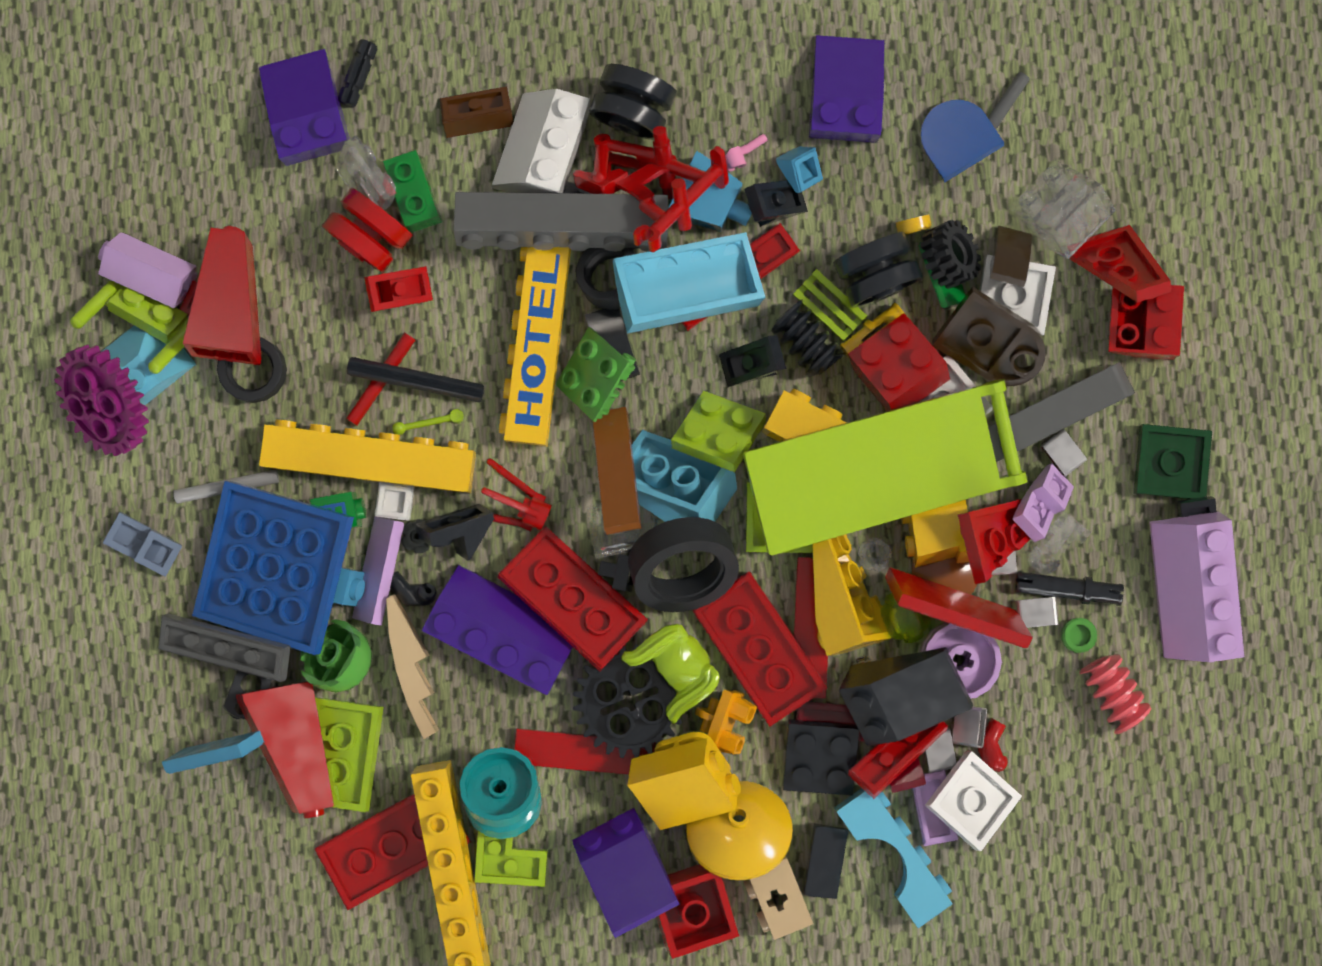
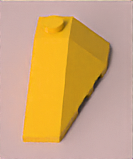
(843, 609)

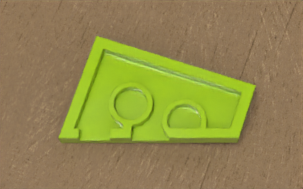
(351, 748)

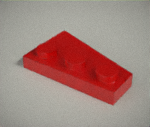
(1124, 264)
(990, 538)

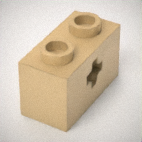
(786, 917)

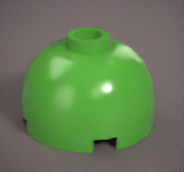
(342, 660)

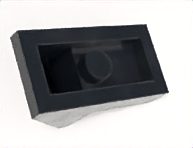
(774, 202)
(752, 361)
(463, 526)

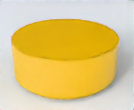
(914, 224)

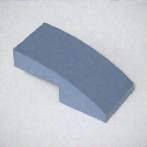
(142, 544)

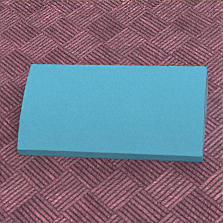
(687, 282)

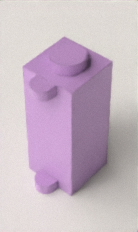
(146, 269)

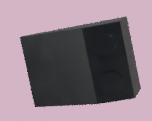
(903, 695)

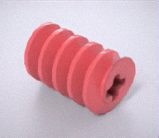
(1117, 691)

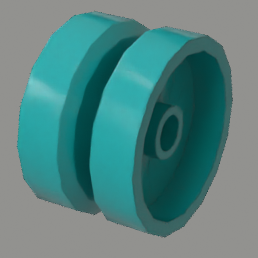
(501, 793)

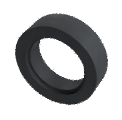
(678, 537)

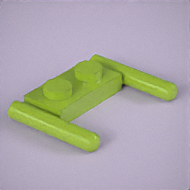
(149, 315)

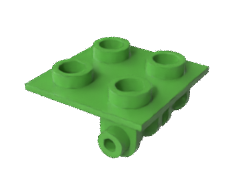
(594, 374)

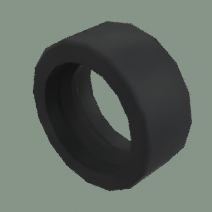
(586, 265)
(277, 379)

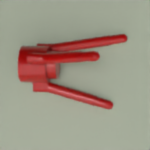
(531, 511)

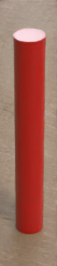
(375, 387)

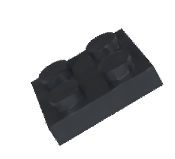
(820, 757)

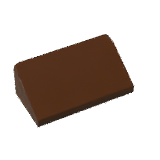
(476, 112)

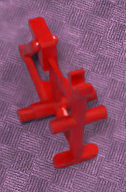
(649, 165)

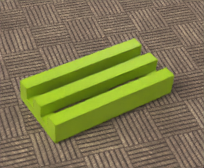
(808, 285)

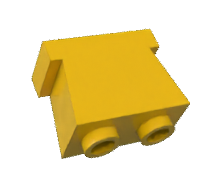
(936, 535)

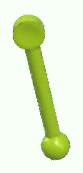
(455, 416)

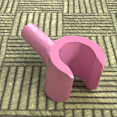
(735, 155)

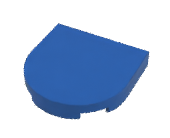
(958, 137)

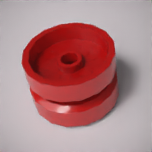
(366, 231)

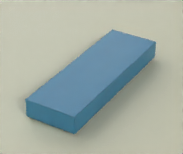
(213, 752)

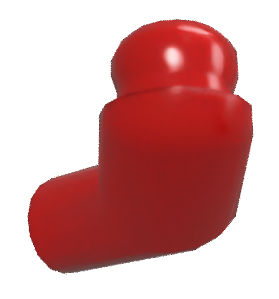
(991, 751)

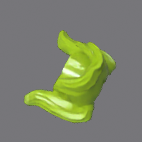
(682, 665)

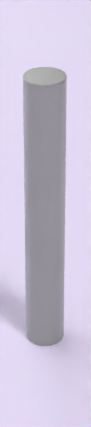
(215, 488)

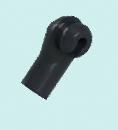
(412, 593)

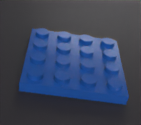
(273, 567)

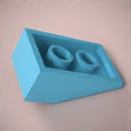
(677, 483)

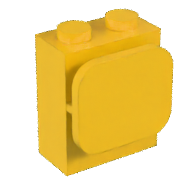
(684, 781)

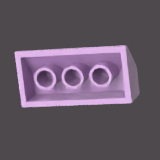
(1197, 588)

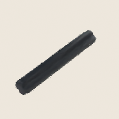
(415, 379)

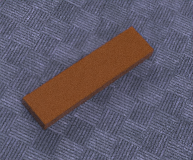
(616, 472)

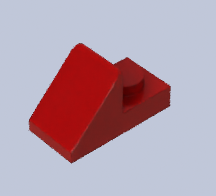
(398, 288)

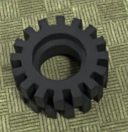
(950, 254)

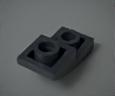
(611, 327)

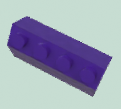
(497, 630)

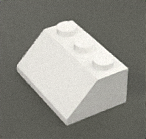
(542, 142)

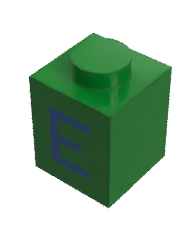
(344, 503)

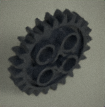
(640, 731)

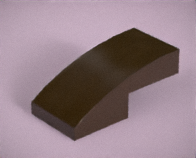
(1011, 256)

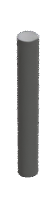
(1008, 99)

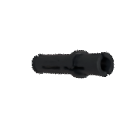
(1083, 590)

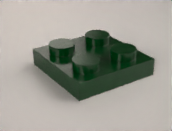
(1172, 461)

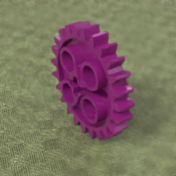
(101, 400)

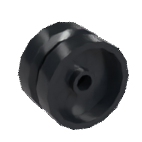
(632, 100)
(877, 266)

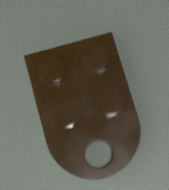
(990, 338)

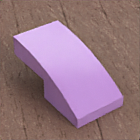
(1042, 500)

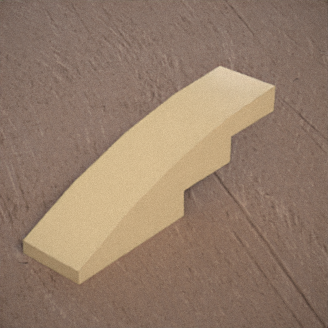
(407, 652)

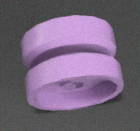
(980, 655)

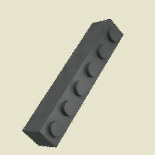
(550, 220)

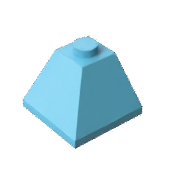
(136, 351)

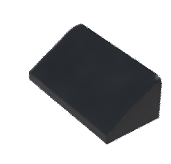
(825, 861)

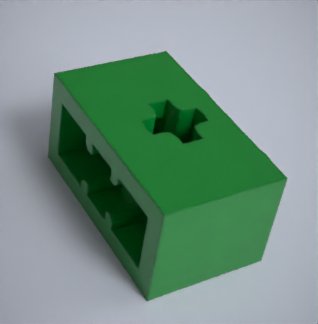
(413, 191)

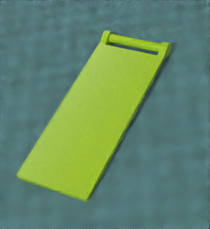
(881, 468)

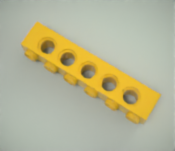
(450, 864)

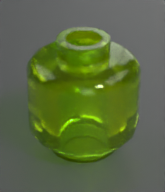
(903, 623)

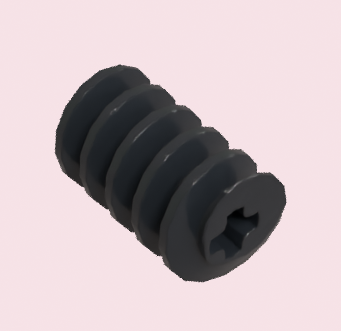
(806, 340)

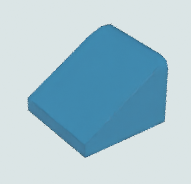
(800, 167)

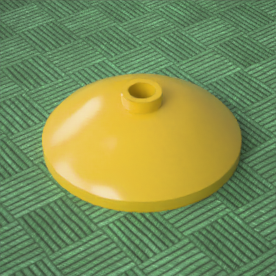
(744, 847)

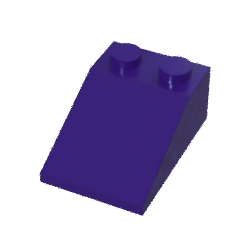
(847, 89)
(303, 107)
(625, 872)

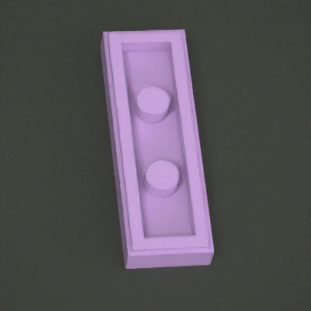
(378, 569)

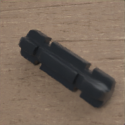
(357, 73)

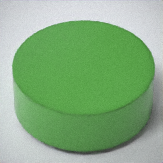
(1078, 635)

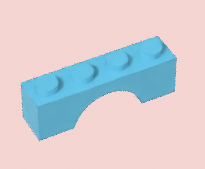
(919, 890)

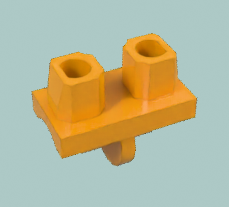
(721, 717)

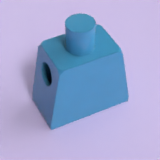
(715, 203)

